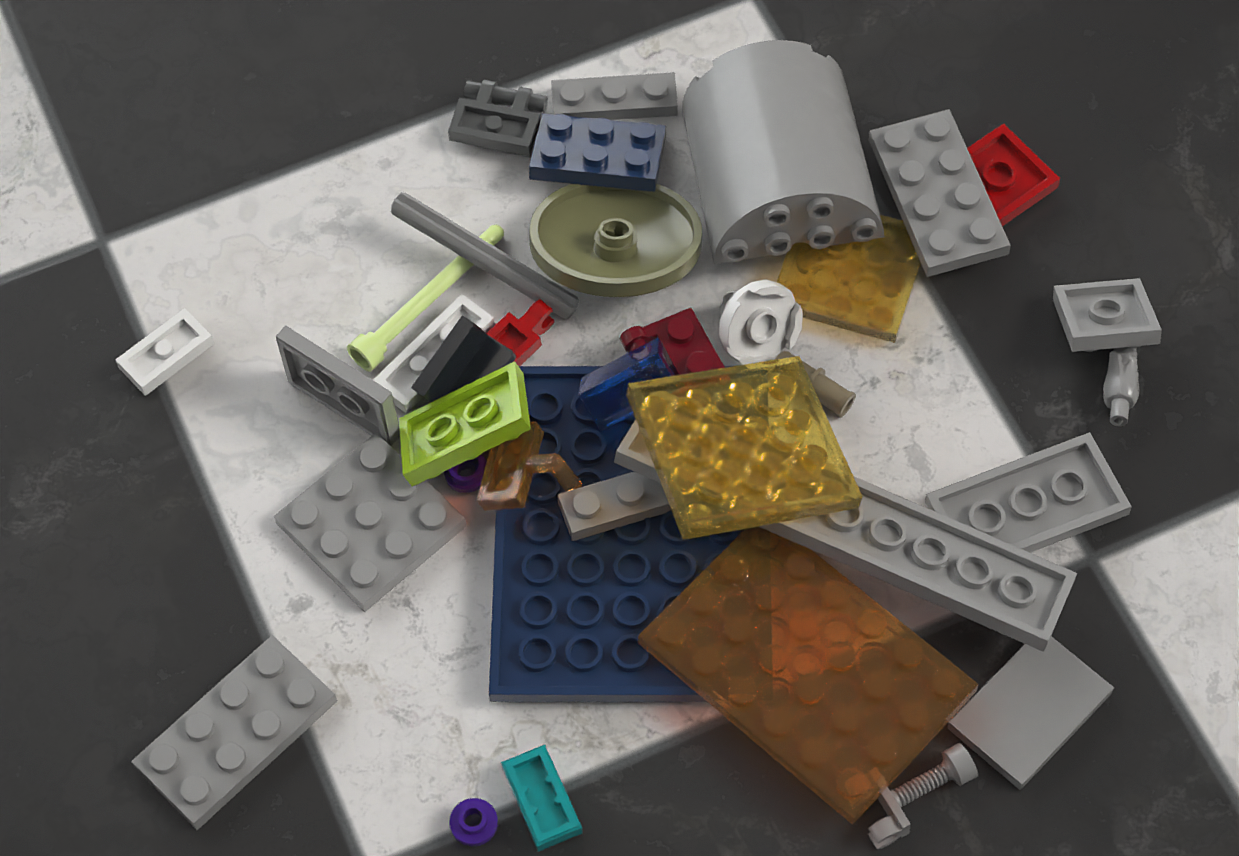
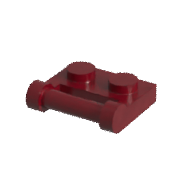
(682, 339)

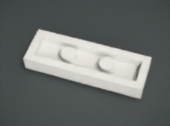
(409, 364)

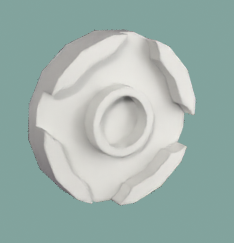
(759, 321)

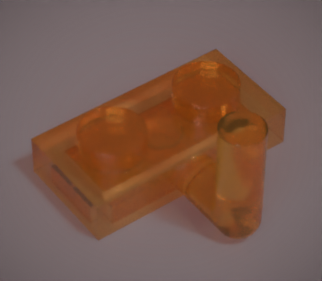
(512, 468)

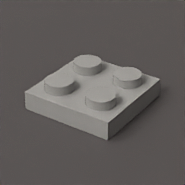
(1106, 315)

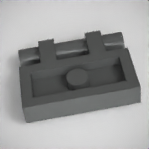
(497, 126)

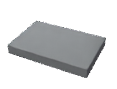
(338, 385)
(1030, 710)

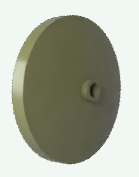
(615, 239)

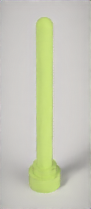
(370, 348)

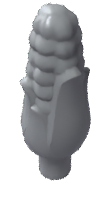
(1121, 384)

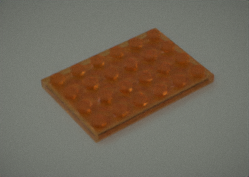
(808, 667)

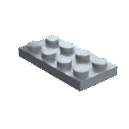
(939, 193)
(1038, 496)
(234, 732)

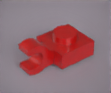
(522, 333)

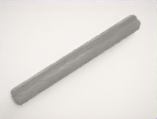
(484, 255)

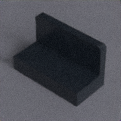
(460, 360)

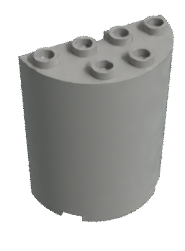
(777, 153)

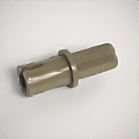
(828, 391)

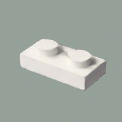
(164, 351)

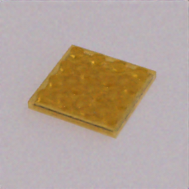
(742, 447)

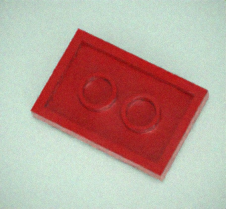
(1011, 173)

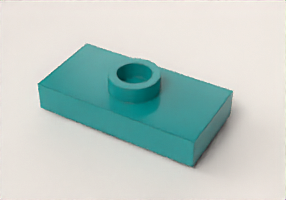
(541, 797)

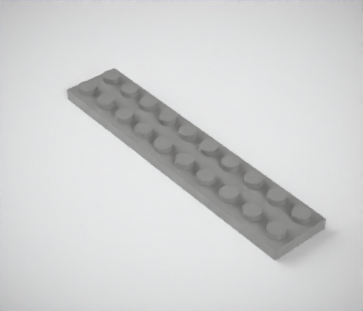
(923, 556)

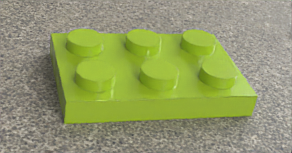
(464, 424)

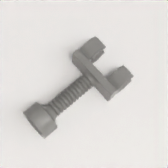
(956, 767)

